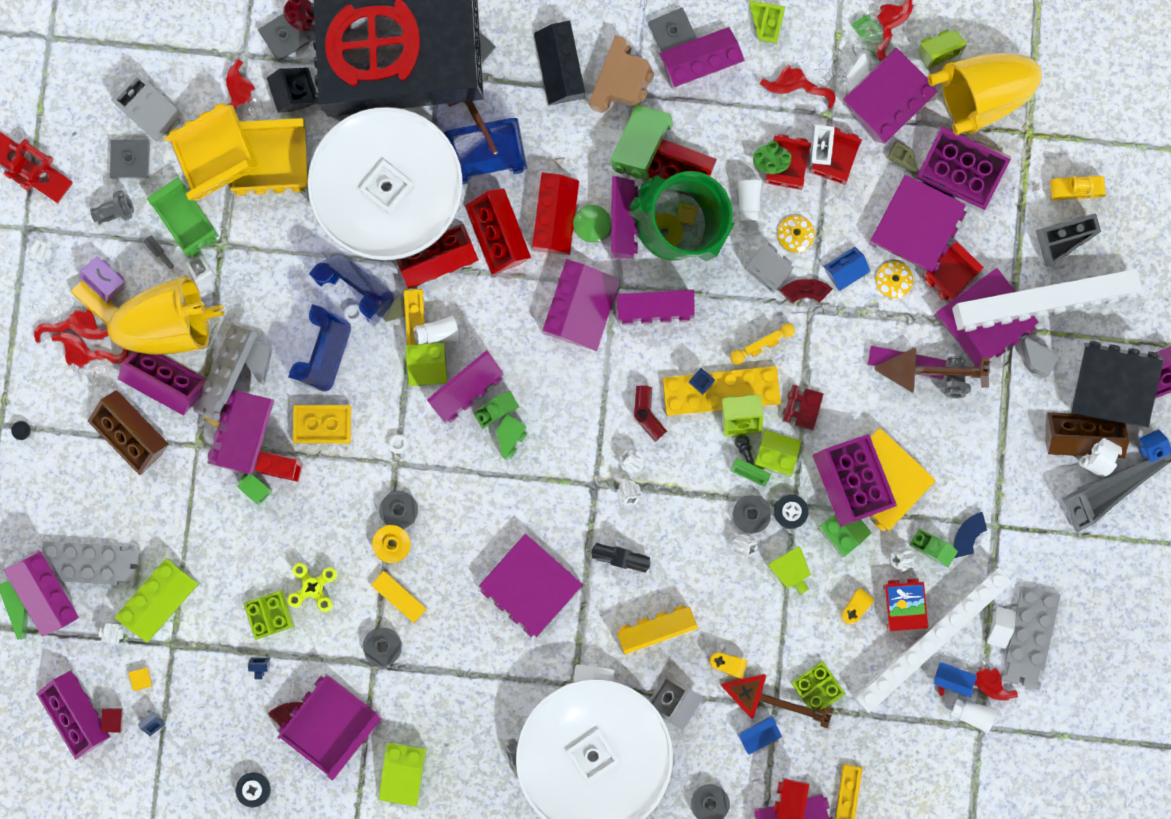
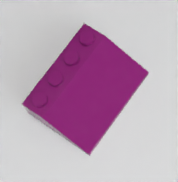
(889, 96)
(964, 167)
(581, 305)
(466, 387)
(240, 432)
(854, 480)

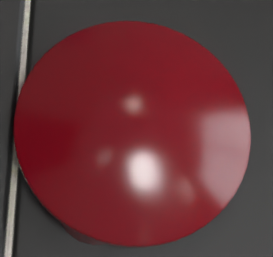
(299, 14)

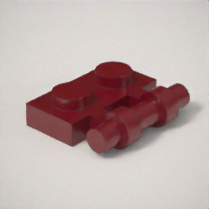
(808, 410)

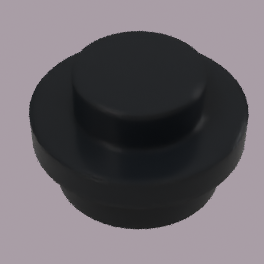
(21, 430)

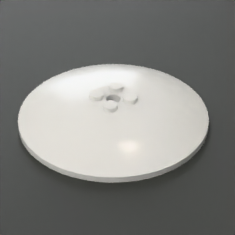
(378, 149)
(602, 718)

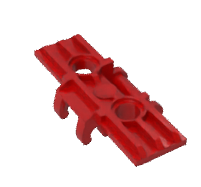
(27, 173)

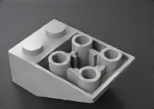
(146, 106)
(769, 267)

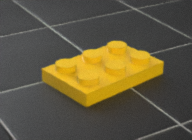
(322, 424)

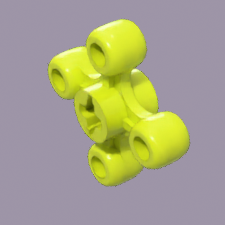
(306, 580)

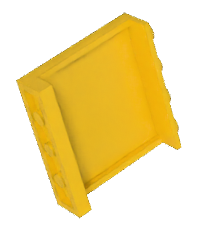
(212, 151)
(280, 157)
(905, 478)

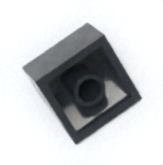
(292, 89)

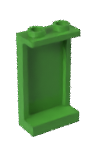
(640, 141)
(183, 217)

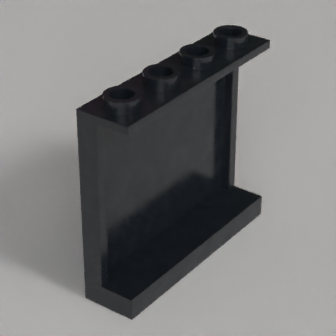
(1117, 384)

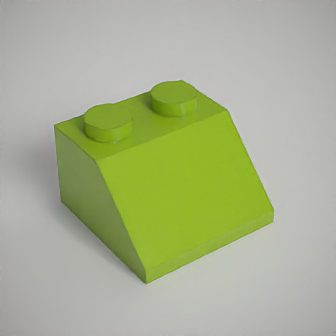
(941, 48)
(426, 364)
(742, 415)
(777, 453)

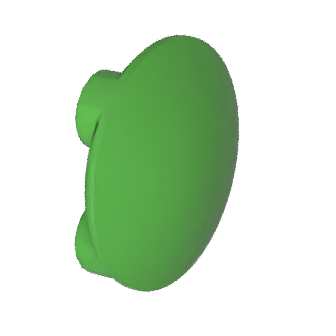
(771, 158)
(592, 223)

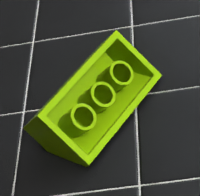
(156, 600)

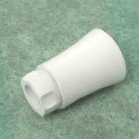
(749, 199)
(437, 331)
(974, 714)

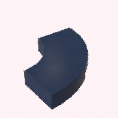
(967, 534)

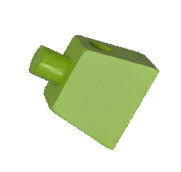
(791, 570)

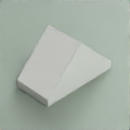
(822, 145)
(200, 270)
(1002, 627)

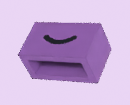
(102, 279)

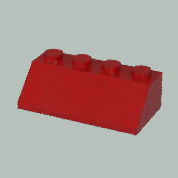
(674, 159)
(555, 214)
(498, 231)
(444, 256)
(791, 799)

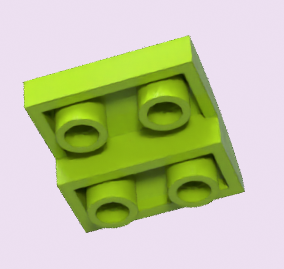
(269, 615)
(818, 687)

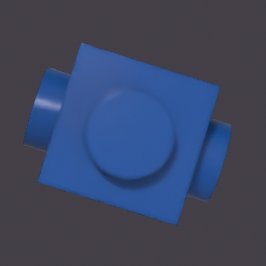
(1154, 446)

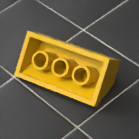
(656, 630)

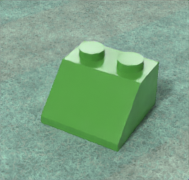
(844, 538)

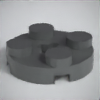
(405, 501)
(751, 503)
(371, 646)
(716, 794)

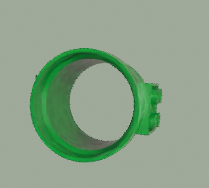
(712, 201)

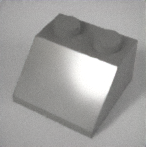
(675, 701)

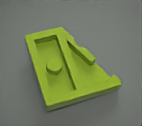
(767, 20)

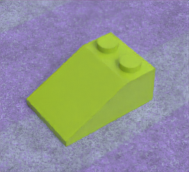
(402, 773)

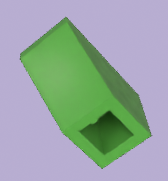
(496, 409)
(509, 434)
(254, 488)
(933, 547)

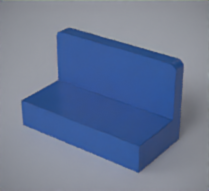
(847, 268)
(954, 679)
(760, 735)

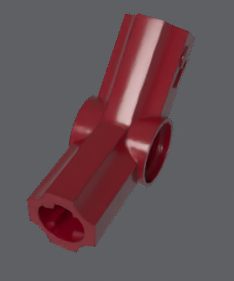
(643, 401)

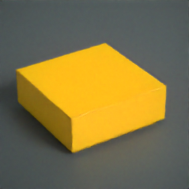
(687, 213)
(140, 679)

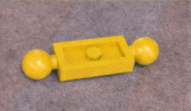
(786, 330)

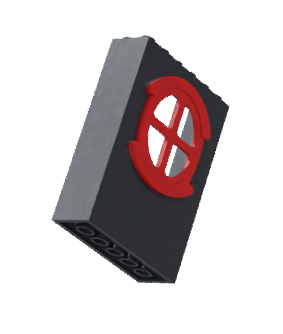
(436, 66)

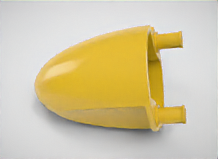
(986, 88)
(164, 319)

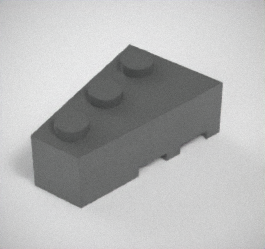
(1065, 237)

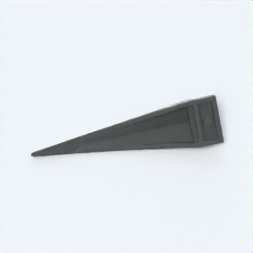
(1098, 497)

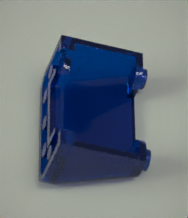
(478, 159)
(376, 296)
(327, 352)

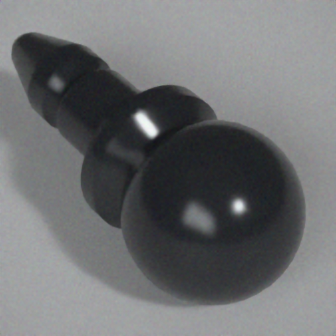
(742, 442)

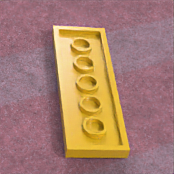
(684, 399)

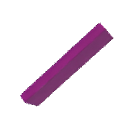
(880, 355)

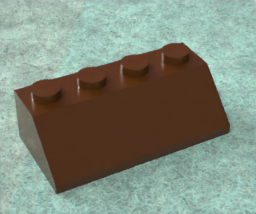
(127, 432)
(1079, 433)

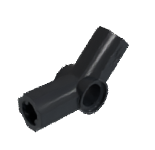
(621, 557)

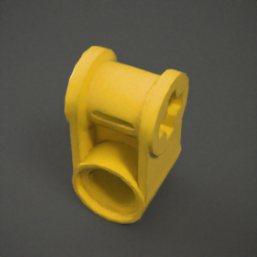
(858, 604)
(731, 664)

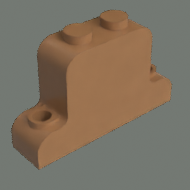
(622, 78)

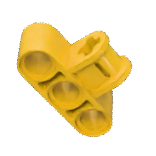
(1077, 187)

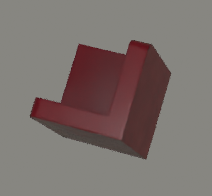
(112, 720)

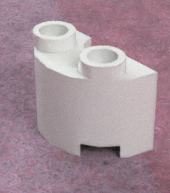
(1102, 458)

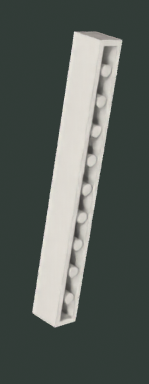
(1047, 299)
(932, 640)

